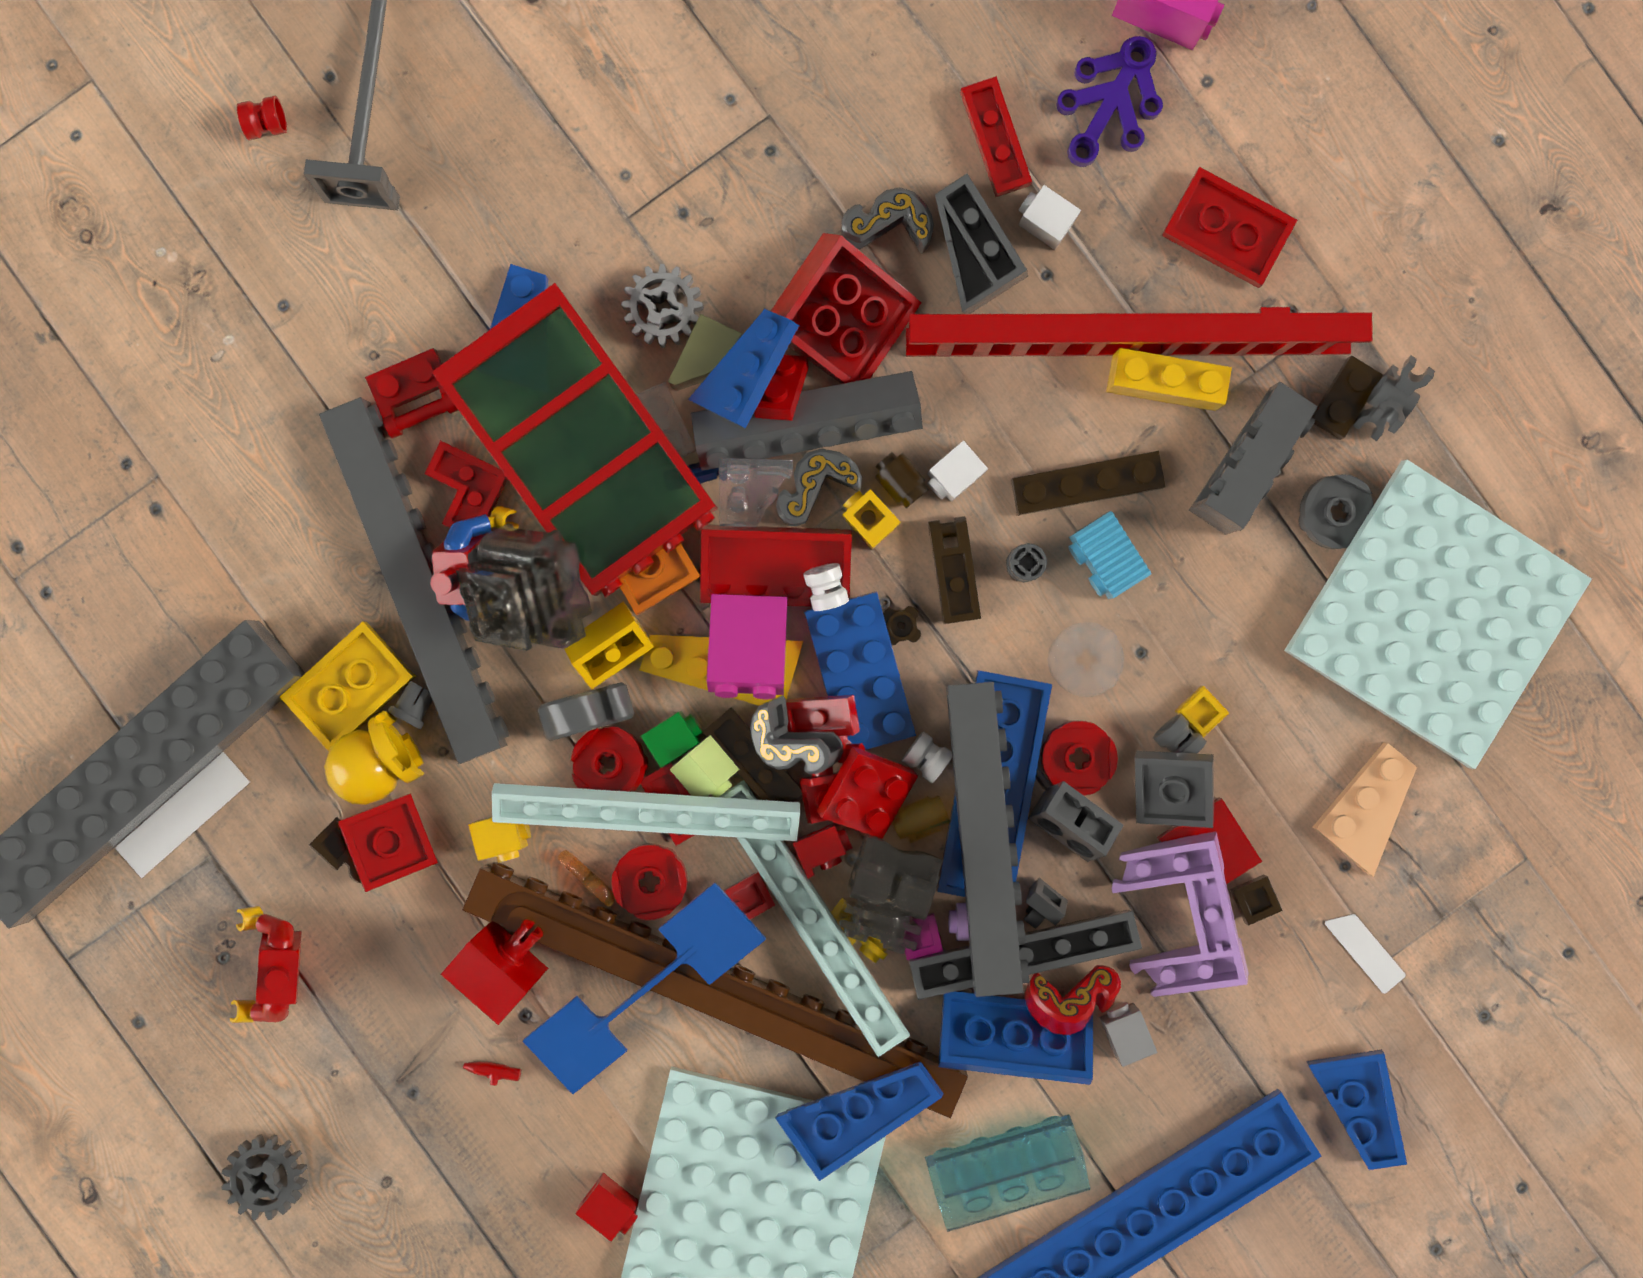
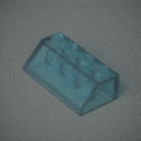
(1008, 1172)

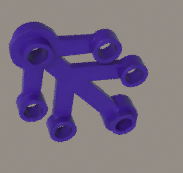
(1114, 95)

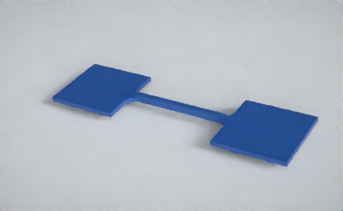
(706, 934)

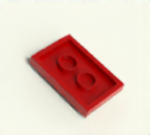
(1229, 227)

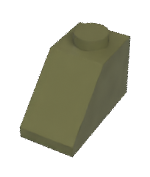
(702, 352)

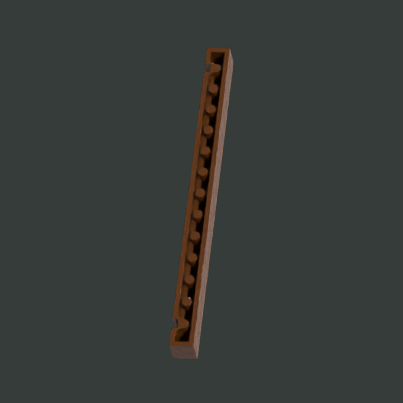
(733, 998)

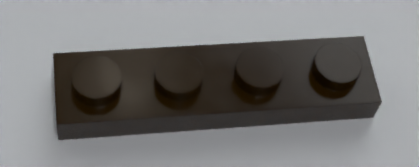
(1088, 483)

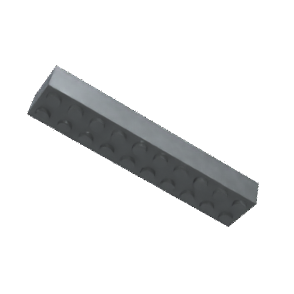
(141, 768)

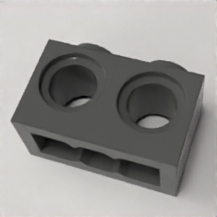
(1075, 821)

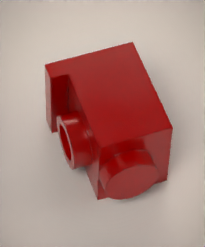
(822, 848)

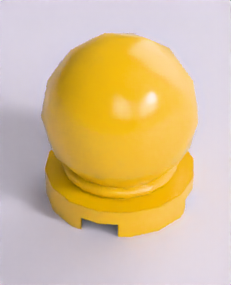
(369, 763)

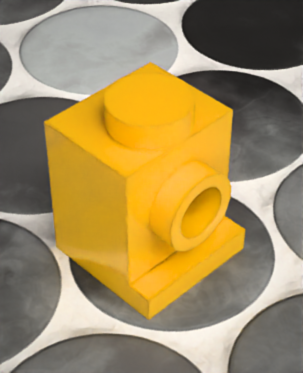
(883, 525)

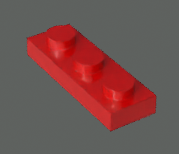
(996, 136)

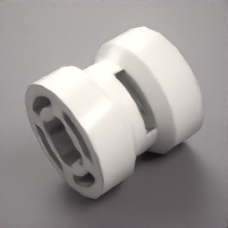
(826, 587)
(927, 757)

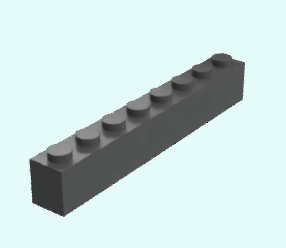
(985, 839)

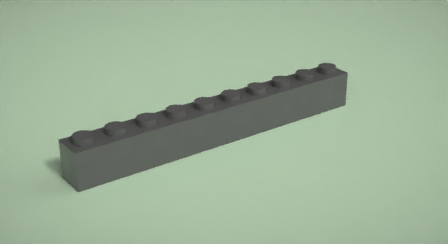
(408, 569)

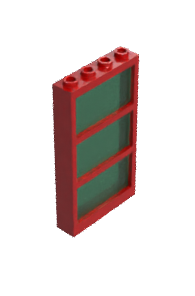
(576, 440)

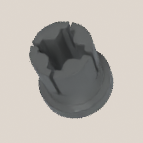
(412, 712)

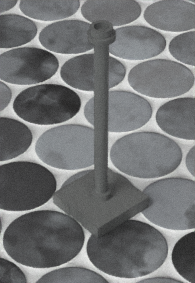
(353, 181)

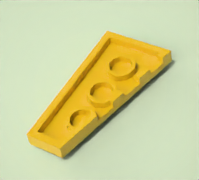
(686, 661)

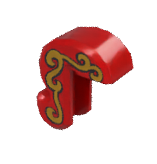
(1073, 1011)

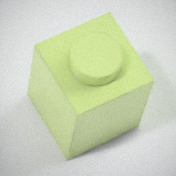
(705, 769)

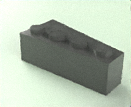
(1254, 459)

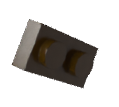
(1346, 397)

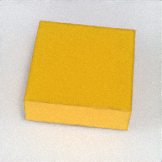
(1202, 711)

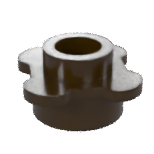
(908, 617)

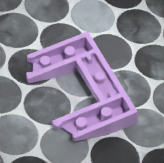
(1220, 954)

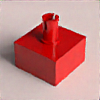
(497, 968)

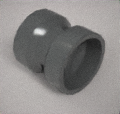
(1020, 564)
(1178, 737)

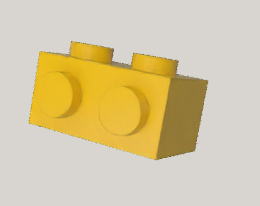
(608, 645)

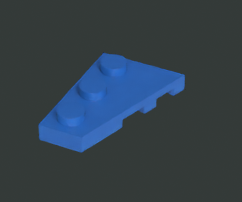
(746, 370)
(1365, 1104)

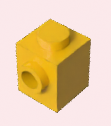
(498, 839)

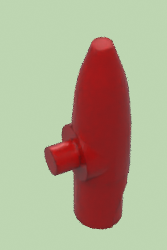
(493, 1071)

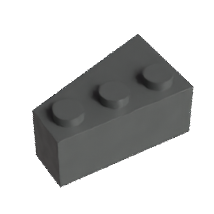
(977, 246)

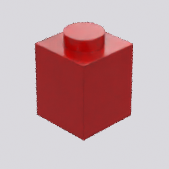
(608, 1208)

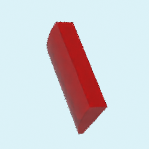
(769, 560)

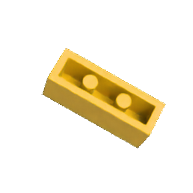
(1169, 379)

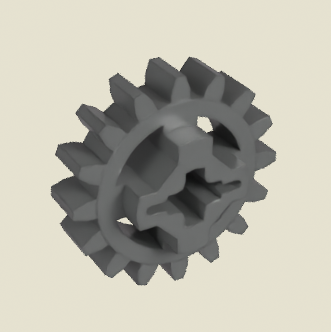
(247, 1175)

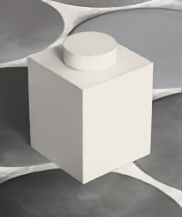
(1047, 216)
(955, 472)

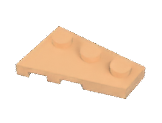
(1368, 808)

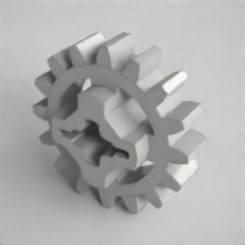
(668, 290)

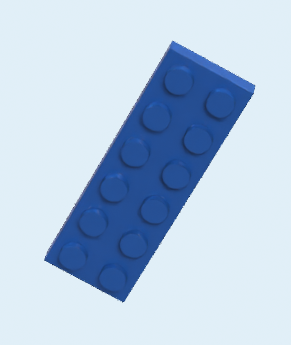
(1024, 723)

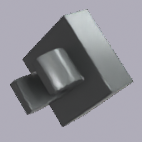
(1044, 903)

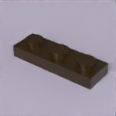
(735, 739)

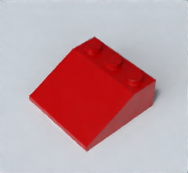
(844, 310)

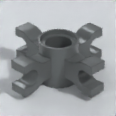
(1394, 398)

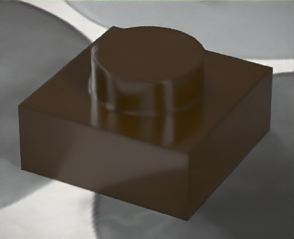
(1256, 899)

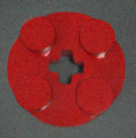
(1094, 741)
(608, 742)
(636, 898)

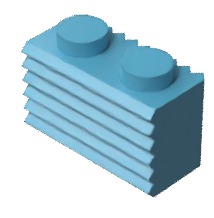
(1108, 556)

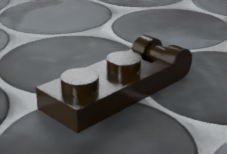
(954, 571)

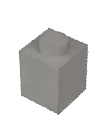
(1127, 1033)

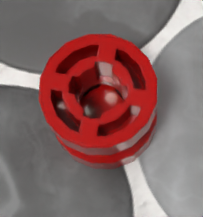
(261, 118)

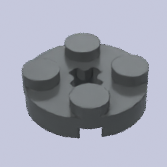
(1316, 505)

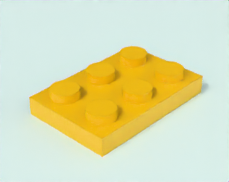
(347, 685)

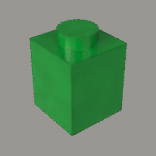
(672, 737)

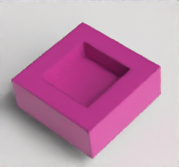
(928, 941)

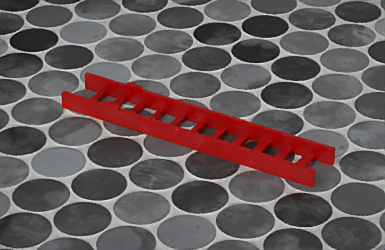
(1167, 334)

